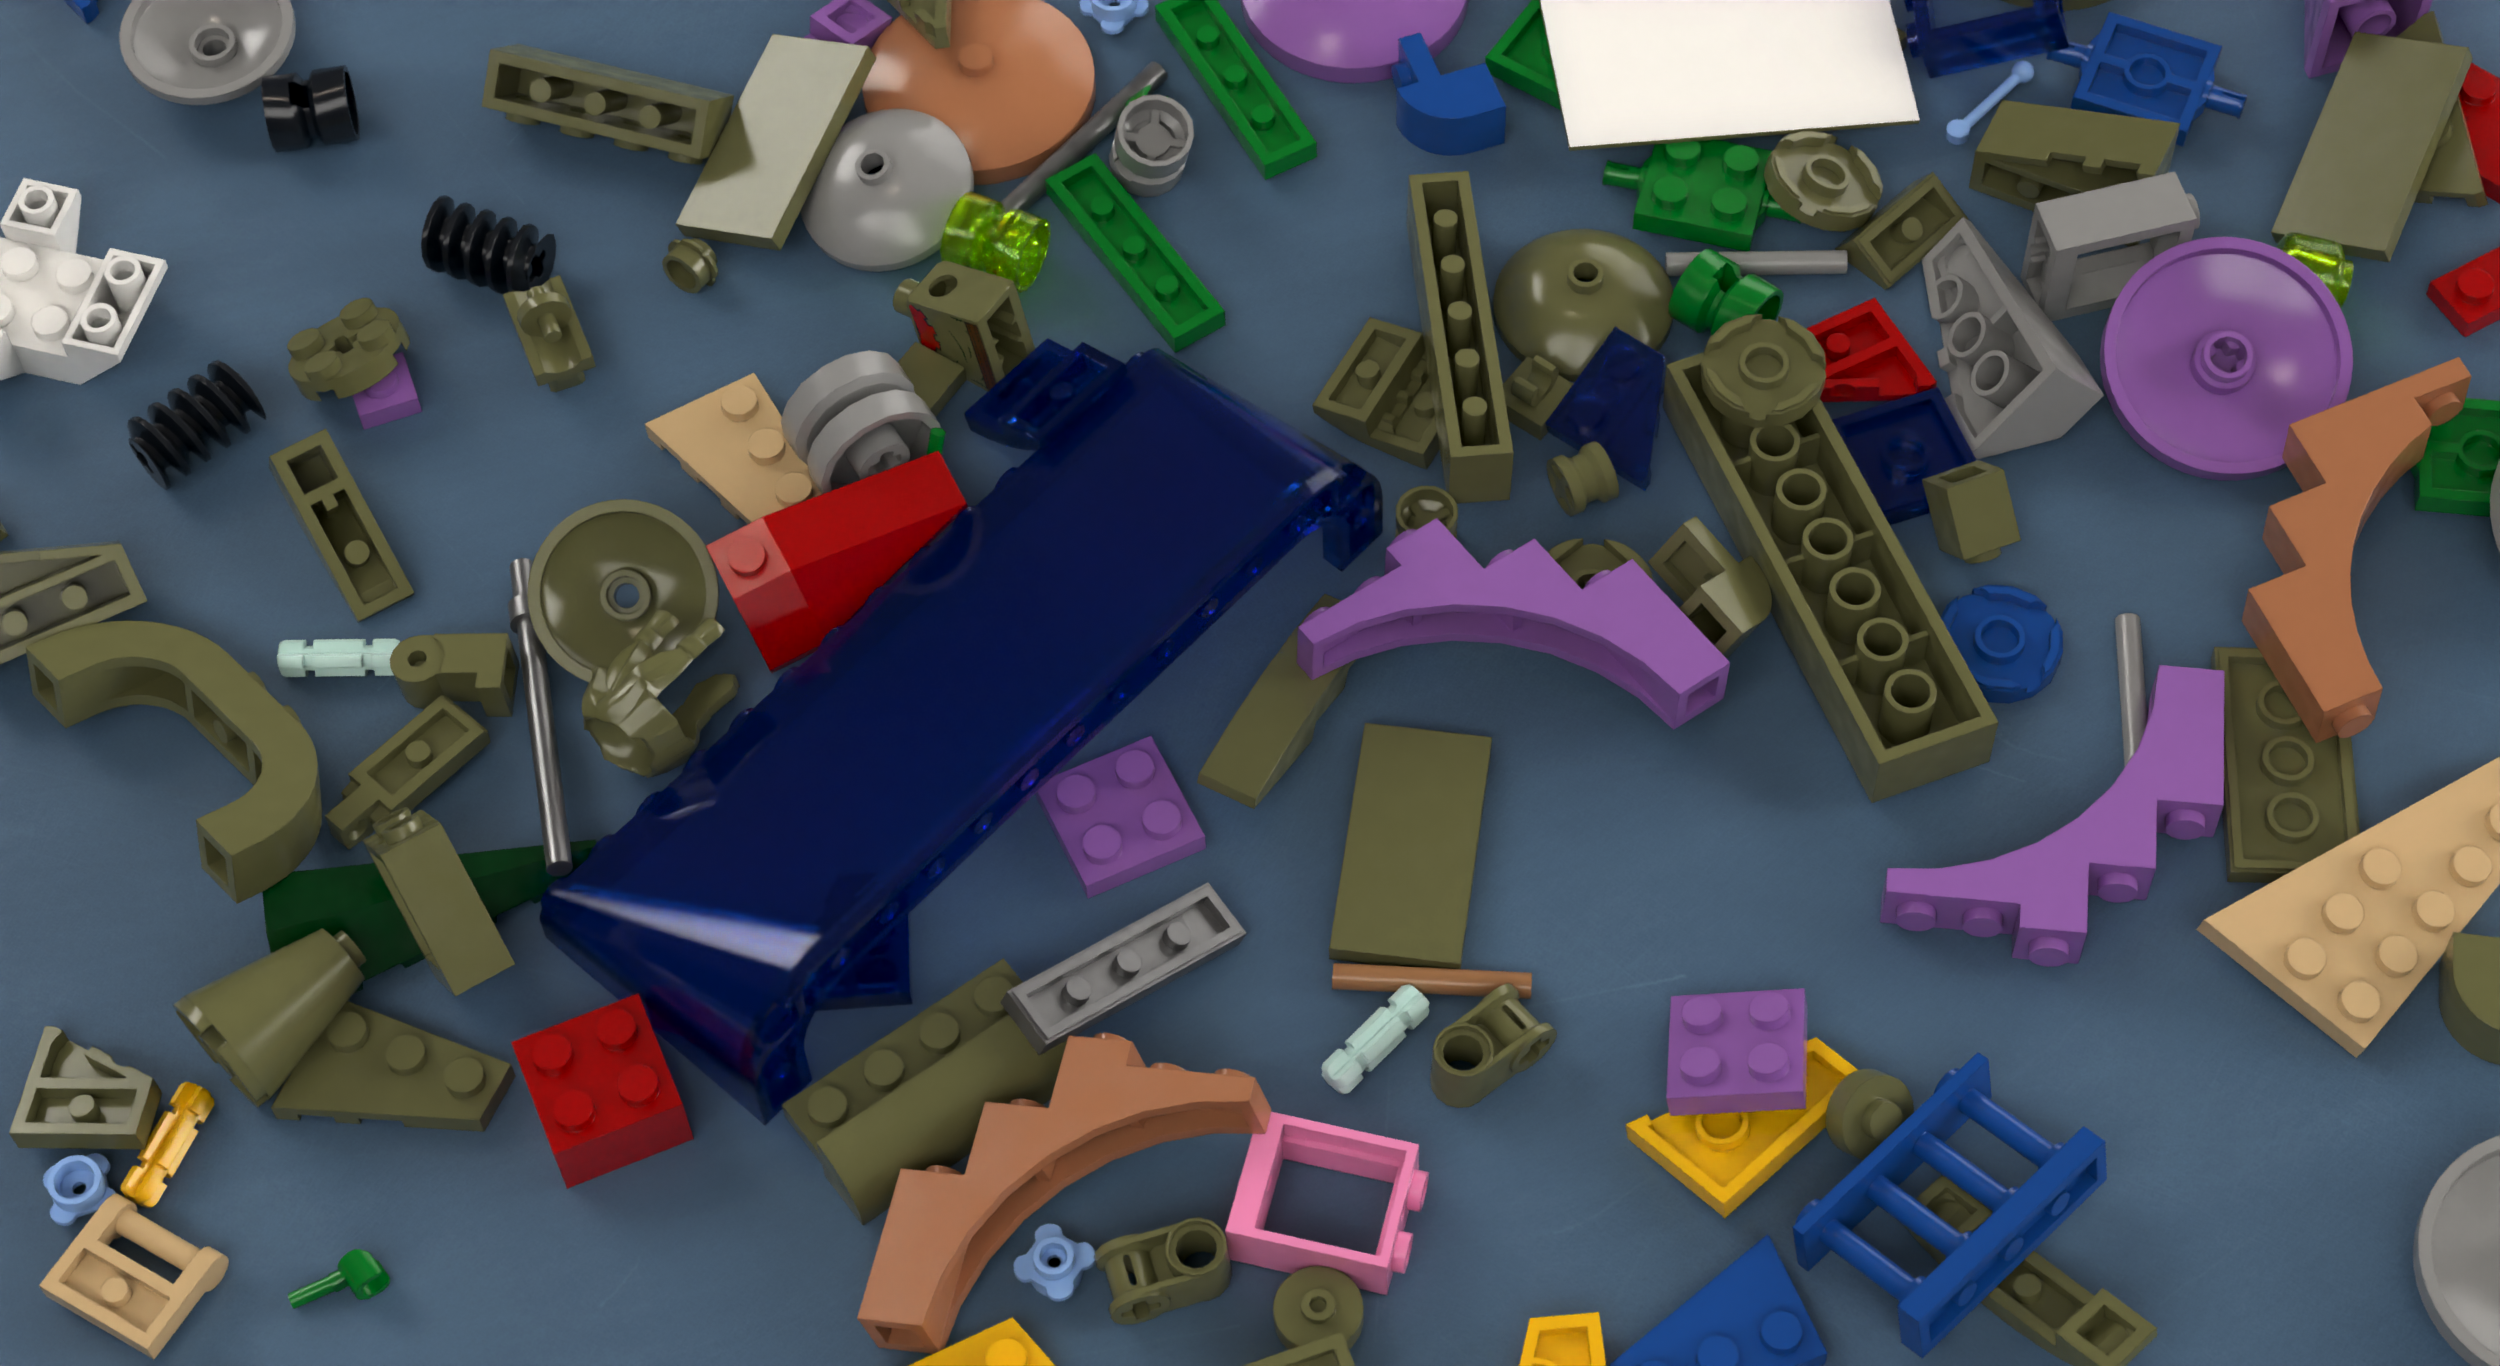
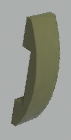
(2044, 1300)

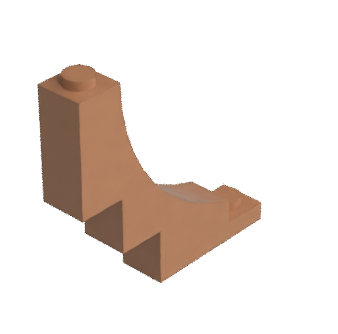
(2344, 467)

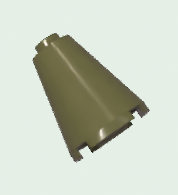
(273, 1010)

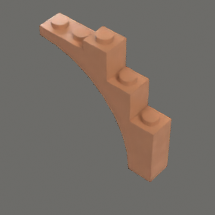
(1024, 1154)

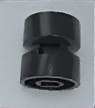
(310, 108)

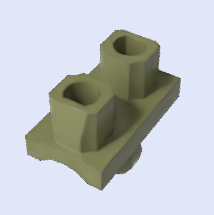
(550, 334)

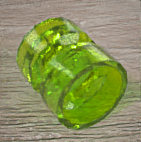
(990, 240)

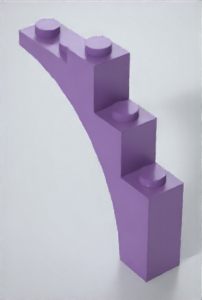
(1523, 600)
(2106, 852)

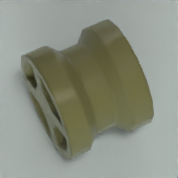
(1582, 478)

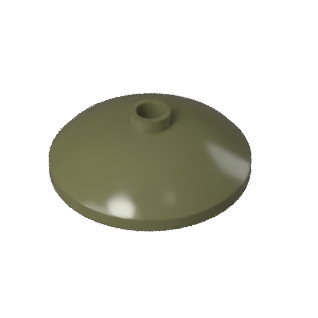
(1565, 321)
(595, 555)

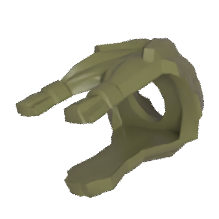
(623, 703)

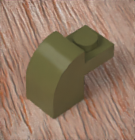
(1718, 593)
(2472, 993)

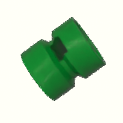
(1715, 293)

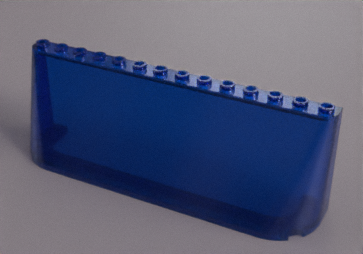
(942, 714)

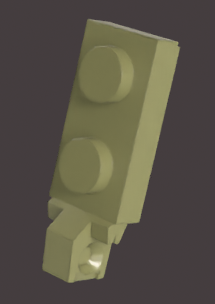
(406, 769)

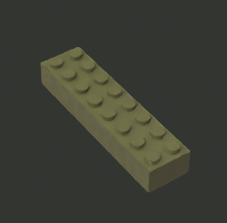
(1839, 590)

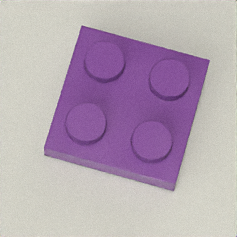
(1120, 817)
(1737, 1052)

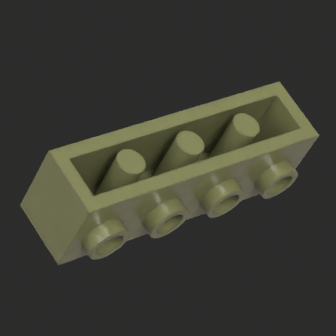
(605, 101)

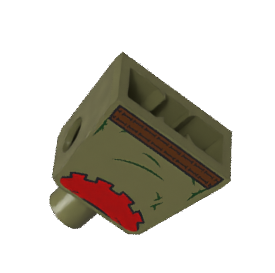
(968, 320)

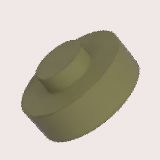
(1866, 1111)
(1317, 1305)

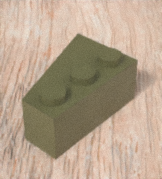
(61, 590)

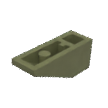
(339, 525)

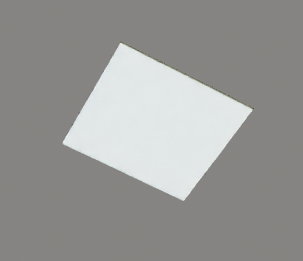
(1723, 69)

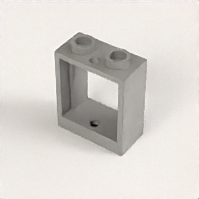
(2097, 221)

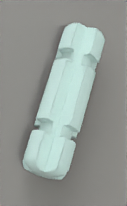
(335, 657)
(1375, 1039)

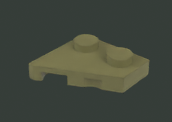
(83, 1099)

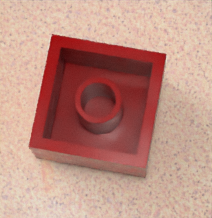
(602, 1090)

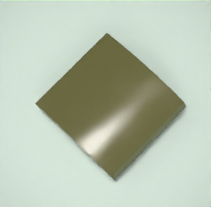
(1384, 394)

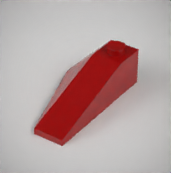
(825, 556)

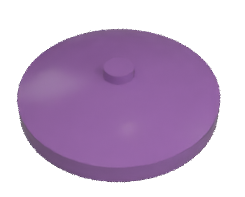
(1349, 37)
(2222, 354)

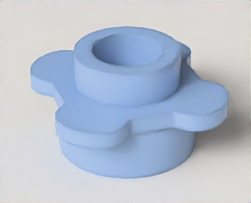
(1114, 13)
(67, 1176)
(1059, 1281)

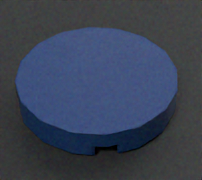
(2005, 641)

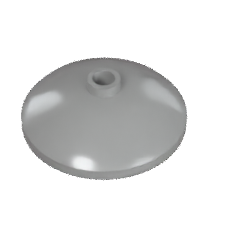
(175, 46)
(901, 210)

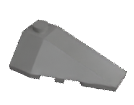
(2004, 358)

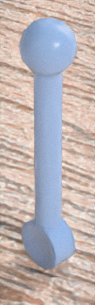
(1958, 129)

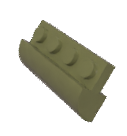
(921, 1092)

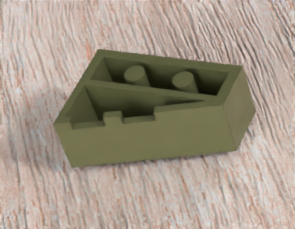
(2057, 152)

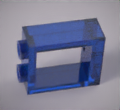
(1985, 39)

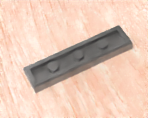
(1122, 968)

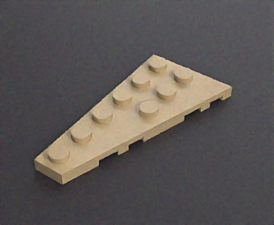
(2372, 914)

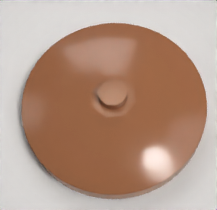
(1005, 85)

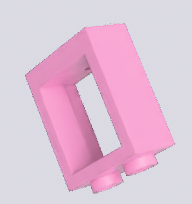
(1336, 1150)

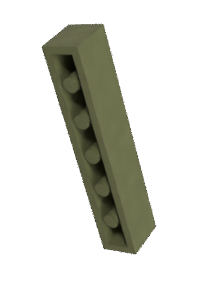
(1459, 338)

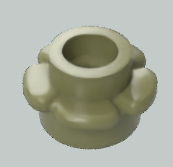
(690, 264)

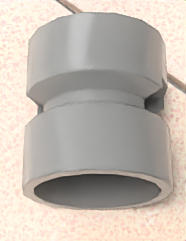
(1151, 145)

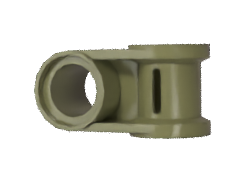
(1495, 1038)
(1159, 1269)

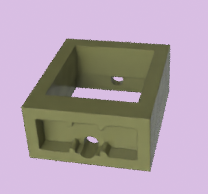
(437, 899)

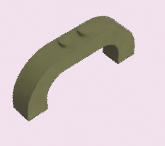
(166, 666)

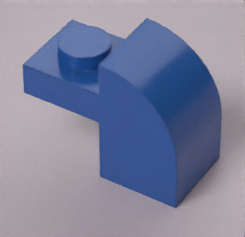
(1447, 111)

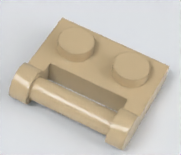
(122, 1293)

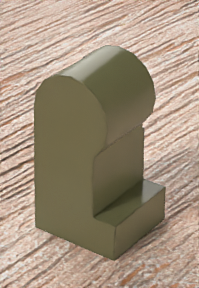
(458, 666)

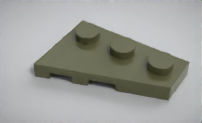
(393, 1072)

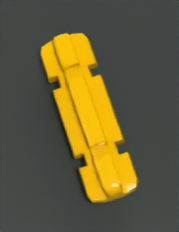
(167, 1144)

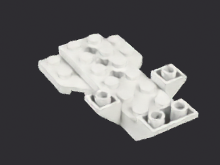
(62, 309)

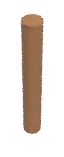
(1427, 980)

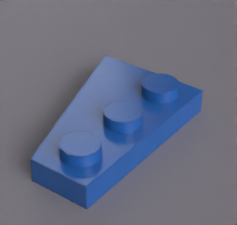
(1737, 1319)

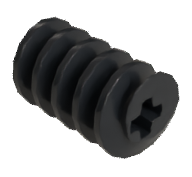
(484, 250)
(192, 421)

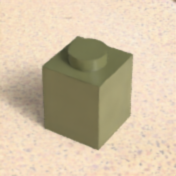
(1972, 511)

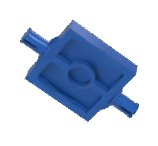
(2148, 74)

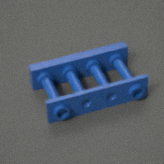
(1973, 1260)

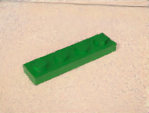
(1237, 84)
(1135, 252)

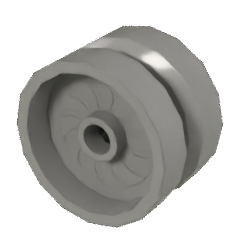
(856, 420)

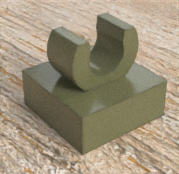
(1534, 394)

